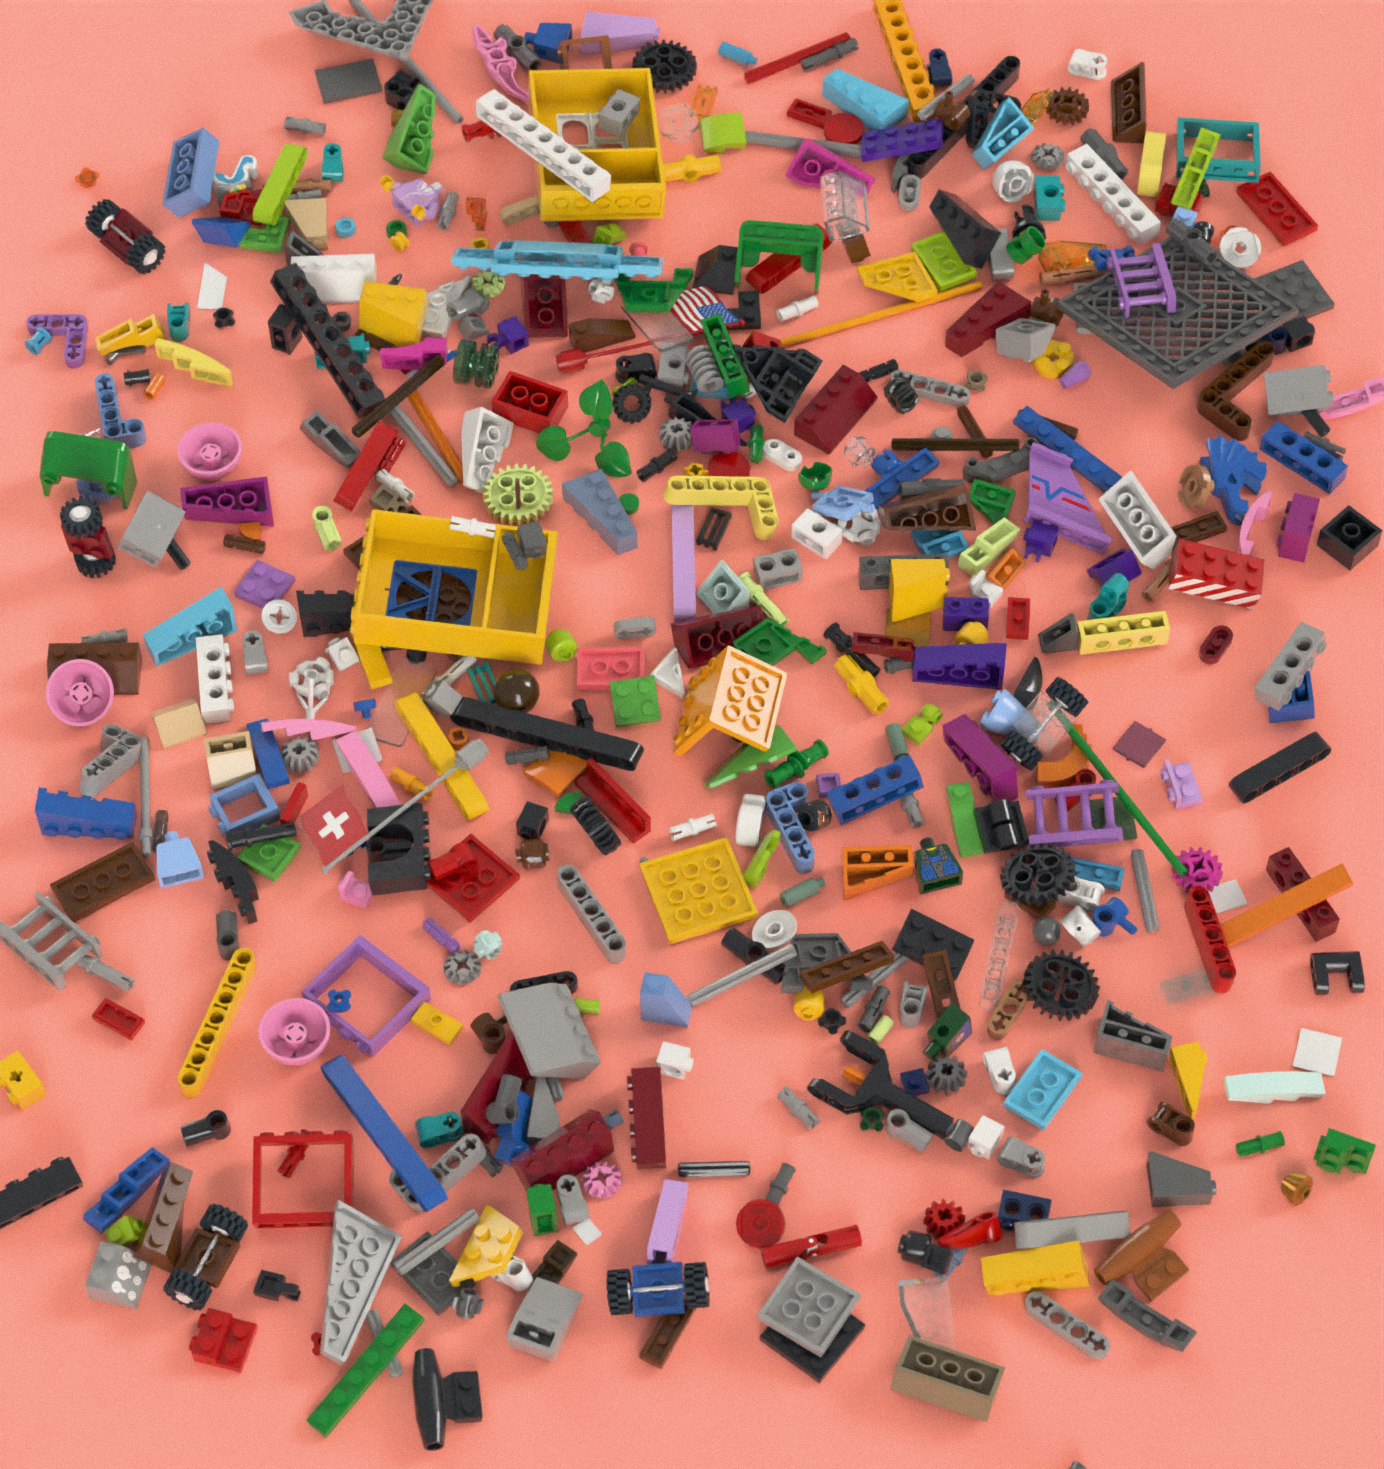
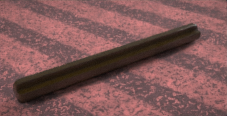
(398, 396)
(954, 444)

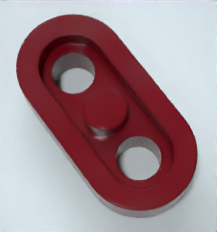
(1214, 646)

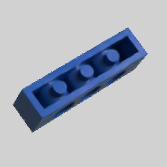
(1303, 457)
(885, 789)

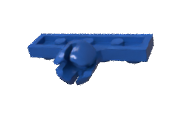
(894, 471)

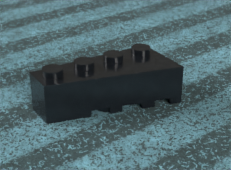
(966, 229)
(325, 612)

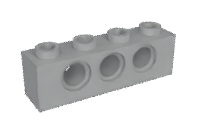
(1303, 638)

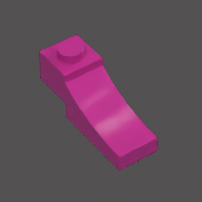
(414, 356)

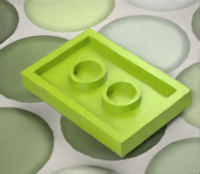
(943, 261)

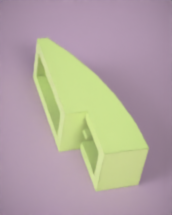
(988, 547)

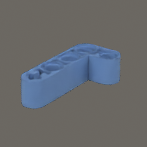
(127, 431)
(793, 830)

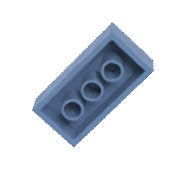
(191, 172)

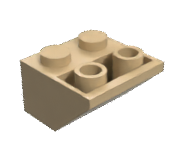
(229, 759)

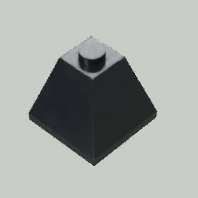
(717, 269)

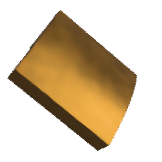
(915, 628)

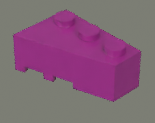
(1297, 527)

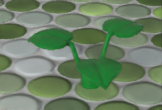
(597, 402)

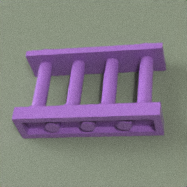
(1159, 270)
(1087, 834)

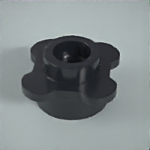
(223, 317)
(832, 1014)

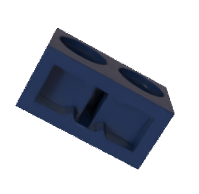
(1024, 1206)

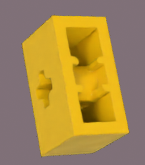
(29, 1087)

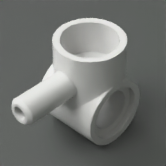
(1080, 926)

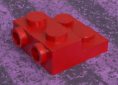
(222, 1340)

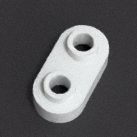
(781, 454)

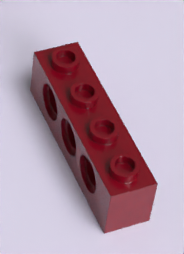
(1287, 873)

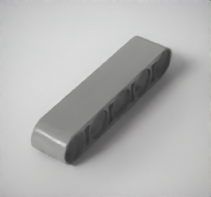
(592, 923)
(1072, 1228)

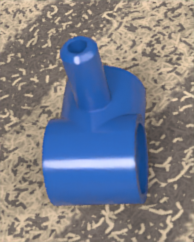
(1115, 913)

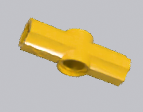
(691, 168)
(861, 684)

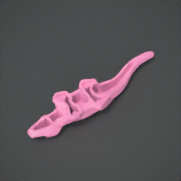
(498, 64)

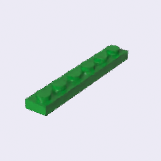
(365, 1370)

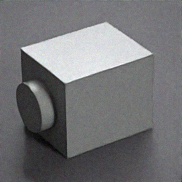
(441, 698)

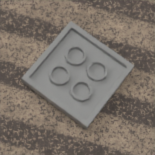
(809, 1306)

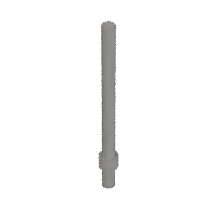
(145, 832)

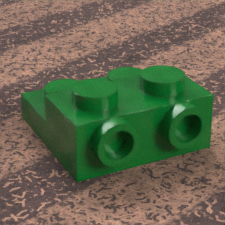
(1344, 1150)

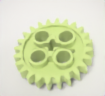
(500, 494)

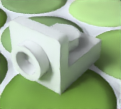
(984, 588)

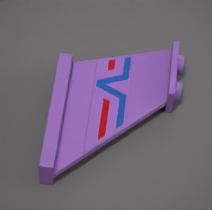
(1060, 501)

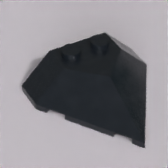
(778, 375)

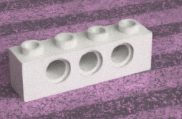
(212, 708)

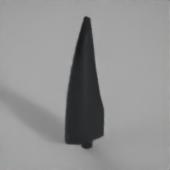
(690, 410)

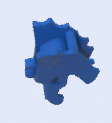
(1230, 469)

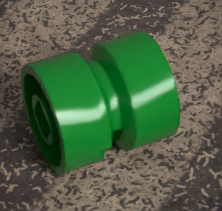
(1026, 245)

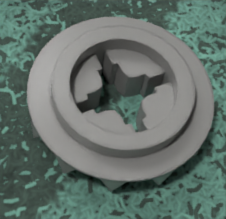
(1048, 162)
(463, 975)

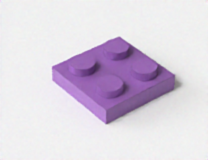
(264, 584)

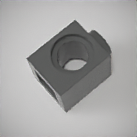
(531, 540)

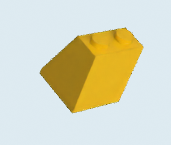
(916, 587)

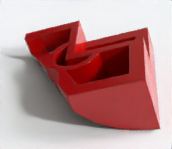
(240, 205)

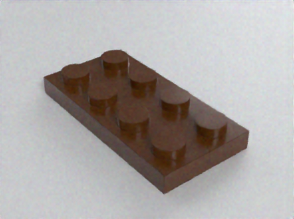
(102, 882)

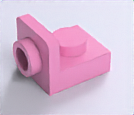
(354, 891)

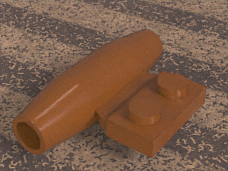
(1144, 1255)

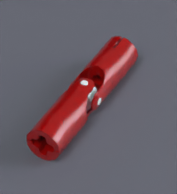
(805, 1248)

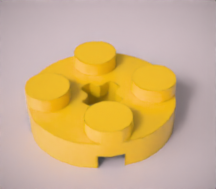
(1063, 361)

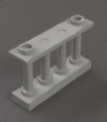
(40, 961)

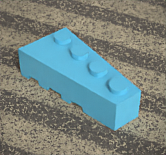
(868, 102)

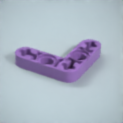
(71, 332)

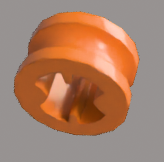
(455, 732)

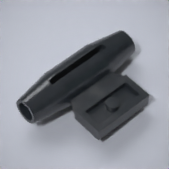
(436, 1398)

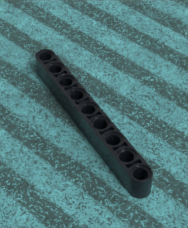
(997, 81)
(547, 732)

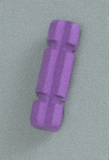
(441, 935)

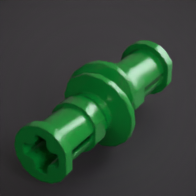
(796, 764)

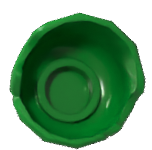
(816, 477)

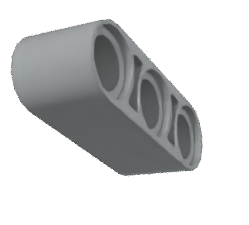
(999, 260)

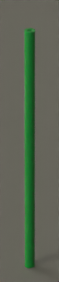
(1128, 803)

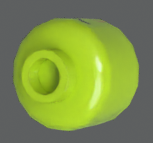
(561, 645)

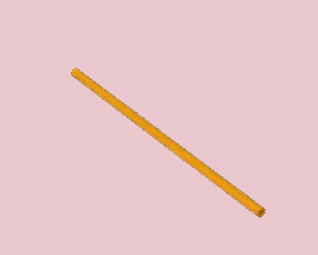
(879, 314)

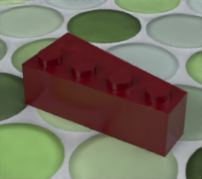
(979, 323)

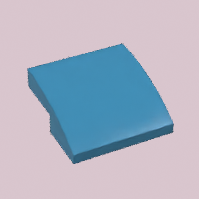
(939, 542)

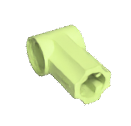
(326, 528)

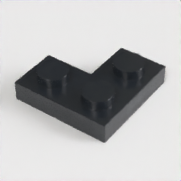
(748, 310)

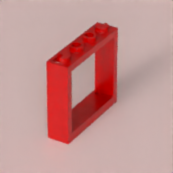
(292, 1138)

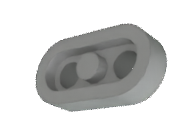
(909, 192)

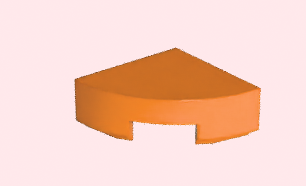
(251, 530)

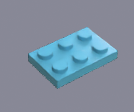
(1042, 1089)

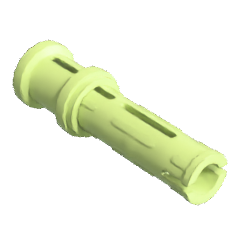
(757, 595)

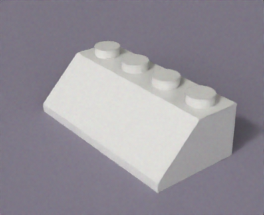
(338, 276)
(1139, 520)

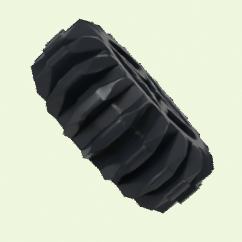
(595, 825)

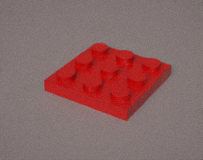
(476, 890)

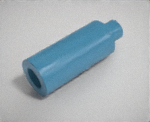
(737, 54)

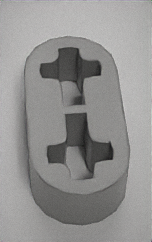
(634, 628)

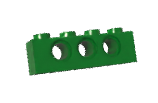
(724, 355)

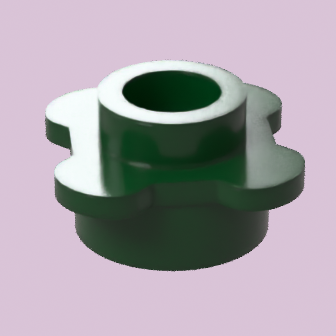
(876, 1114)

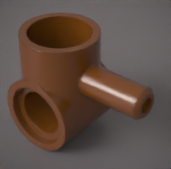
(951, 113)
(1046, 309)
(485, 1027)

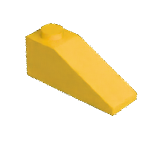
(1188, 1069)

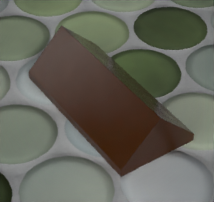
(1129, 106)

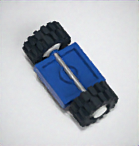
(658, 1289)

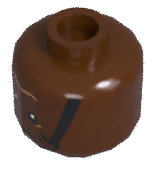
(532, 854)

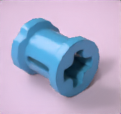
(37, 341)

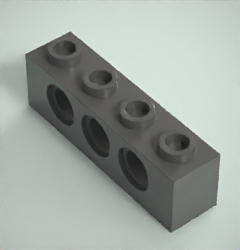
(875, 570)

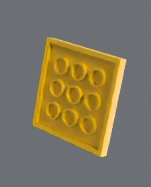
(698, 890)

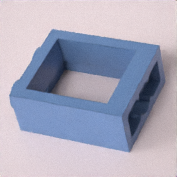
(266, 816)

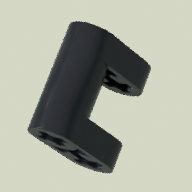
(1336, 962)

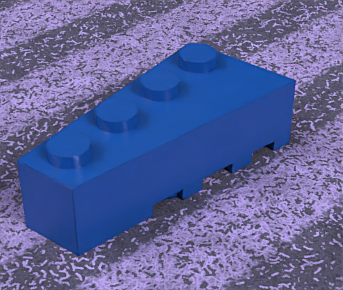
(84, 816)

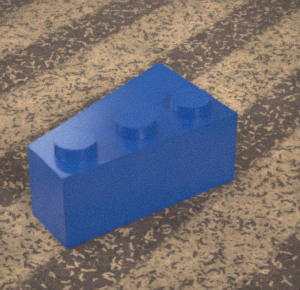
(1300, 705)

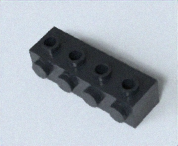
(38, 1190)

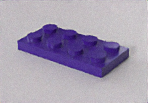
(902, 140)

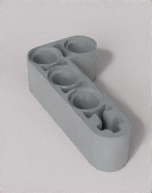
(119, 753)
(442, 1169)

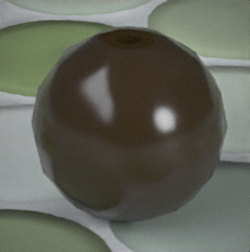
(517, 690)

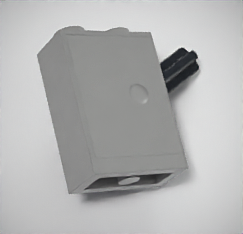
(1300, 392)

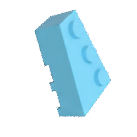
(1001, 134)

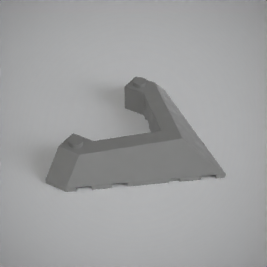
(391, 37)

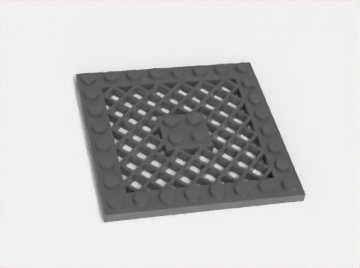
(1177, 370)

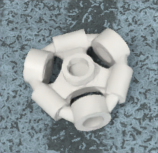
(865, 528)
(323, 680)

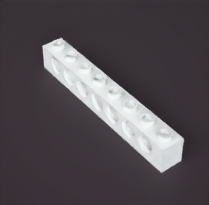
(543, 145)

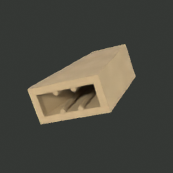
(309, 220)

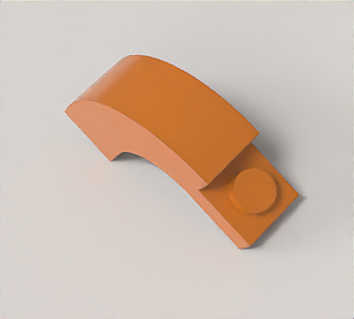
(1064, 771)

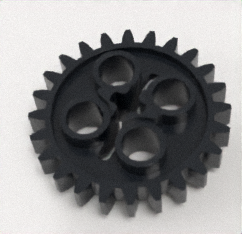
(668, 63)
(1052, 879)
(1082, 992)

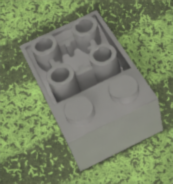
(544, 1319)

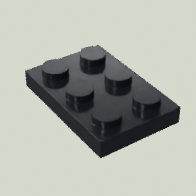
(925, 935)

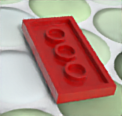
(1277, 209)

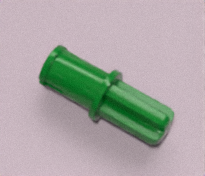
(756, 444)
(1260, 1144)

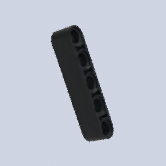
(1279, 767)

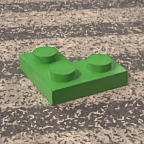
(267, 240)

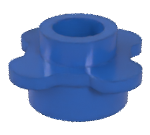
(339, 1007)

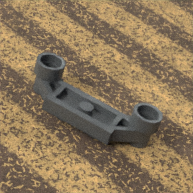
(999, 467)

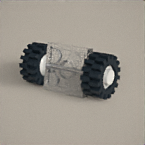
(1044, 723)

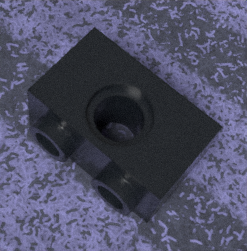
(283, 330)

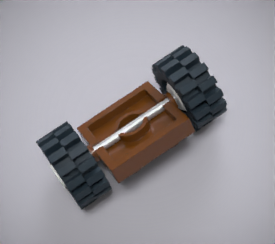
(206, 1257)

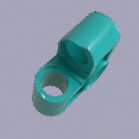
(1110, 599)

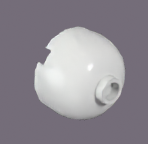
(1012, 181)

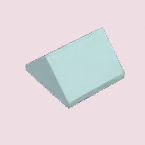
(723, 590)

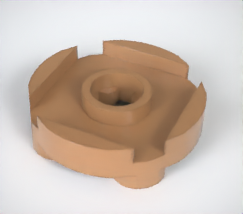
(1195, 486)

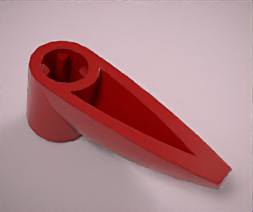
(976, 1231)

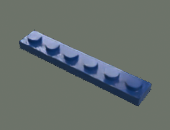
(1054, 439)

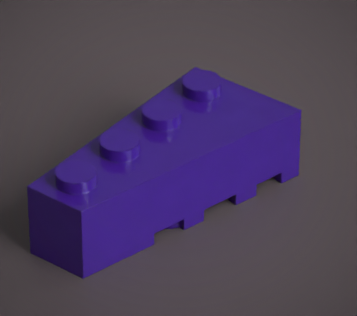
(961, 665)

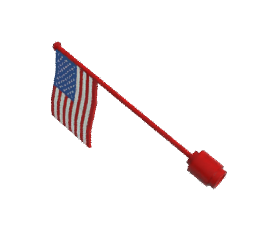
(688, 309)

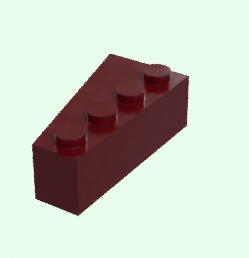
(648, 1118)

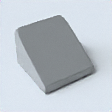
(472, 327)

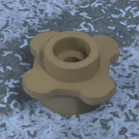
(976, 381)

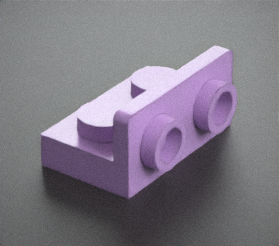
(1181, 785)

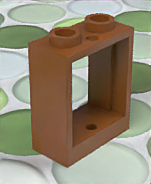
(605, 50)

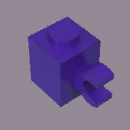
(511, 335)
(739, 410)
(1040, 540)

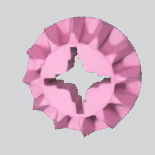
(596, 1188)

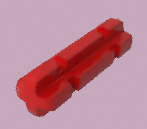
(392, 454)

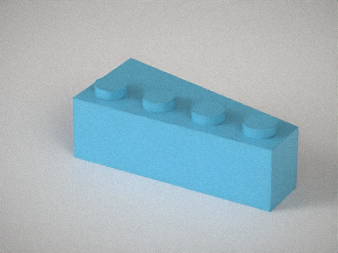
(178, 634)

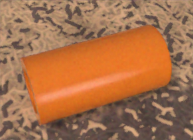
(154, 386)

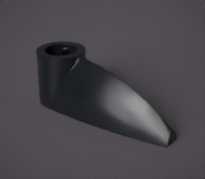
(1030, 683)

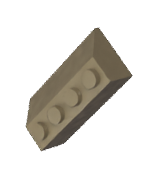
(947, 1378)

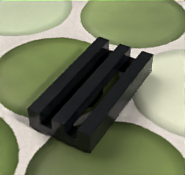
(708, 542)

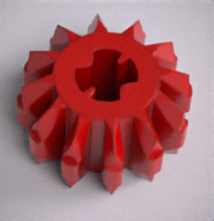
(936, 1215)

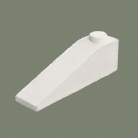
(483, 441)

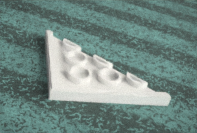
(437, 319)

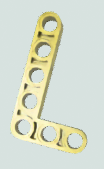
(728, 490)

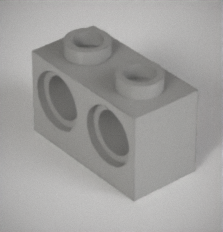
(778, 572)

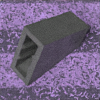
(1177, 1182)

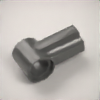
(227, 934)
(504, 1108)

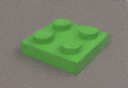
(635, 701)
(270, 857)

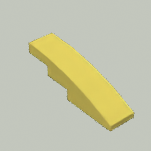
(200, 365)

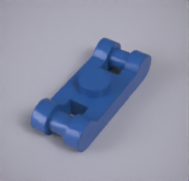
(1100, 256)

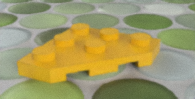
(899, 276)

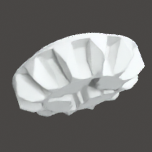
(287, 612)

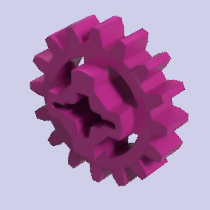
(1206, 876)

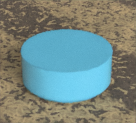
(345, 227)

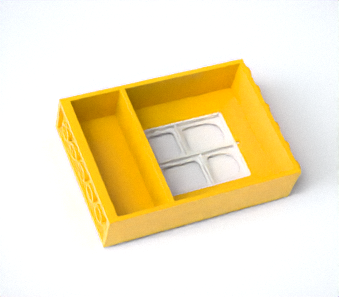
(635, 170)

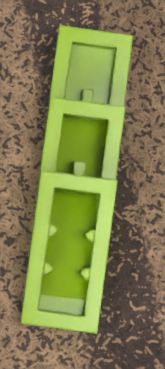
(1195, 168)

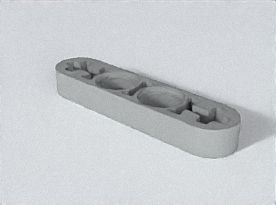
(931, 385)
(1064, 1328)

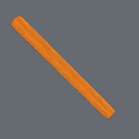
(437, 434)

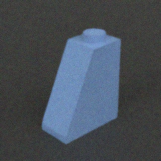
(663, 1001)

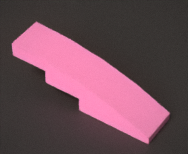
(316, 728)
(366, 770)

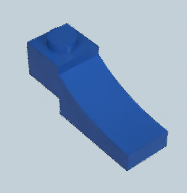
(514, 1135)

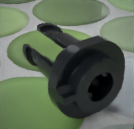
(1028, 220)

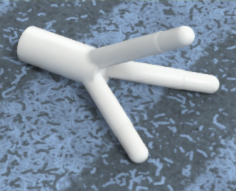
(310, 711)

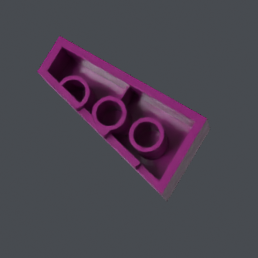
(229, 502)
(982, 758)

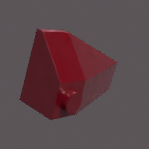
(708, 635)

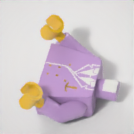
(414, 199)

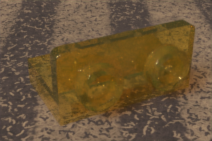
(1036, 105)

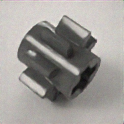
(467, 1303)

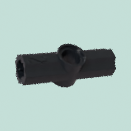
(744, 947)

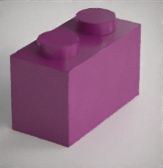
(715, 436)

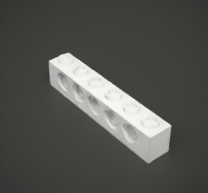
(1112, 194)

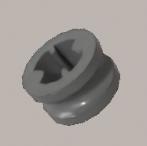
(342, 316)

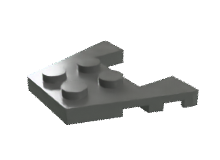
(814, 950)

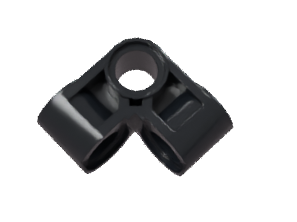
(400, 89)

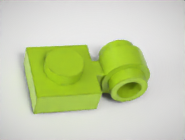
(920, 728)

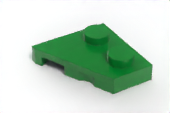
(991, 500)

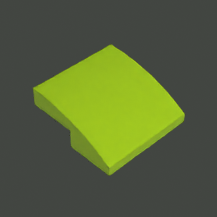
(722, 132)

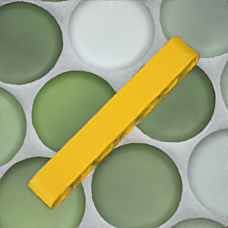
(441, 755)
(217, 1032)

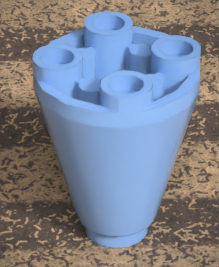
(1003, 713)

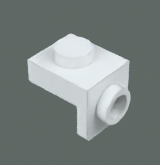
(342, 653)

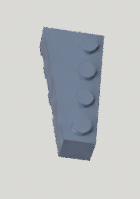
(600, 507)

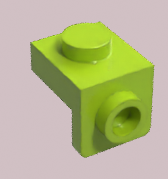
(609, 234)
(125, 1231)

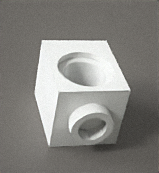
(674, 1060)
(985, 1137)

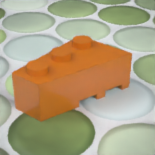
(874, 867)

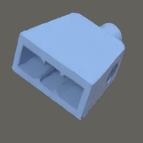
(177, 861)

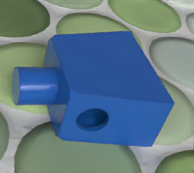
(548, 38)

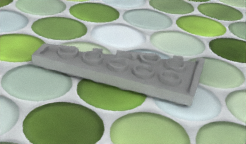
(357, 1266)

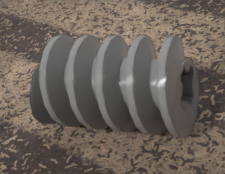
(704, 369)

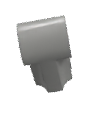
(470, 303)
(909, 1131)

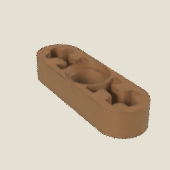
(1009, 1019)

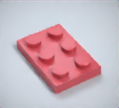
(601, 665)

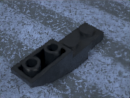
(234, 877)

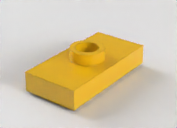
(437, 1023)

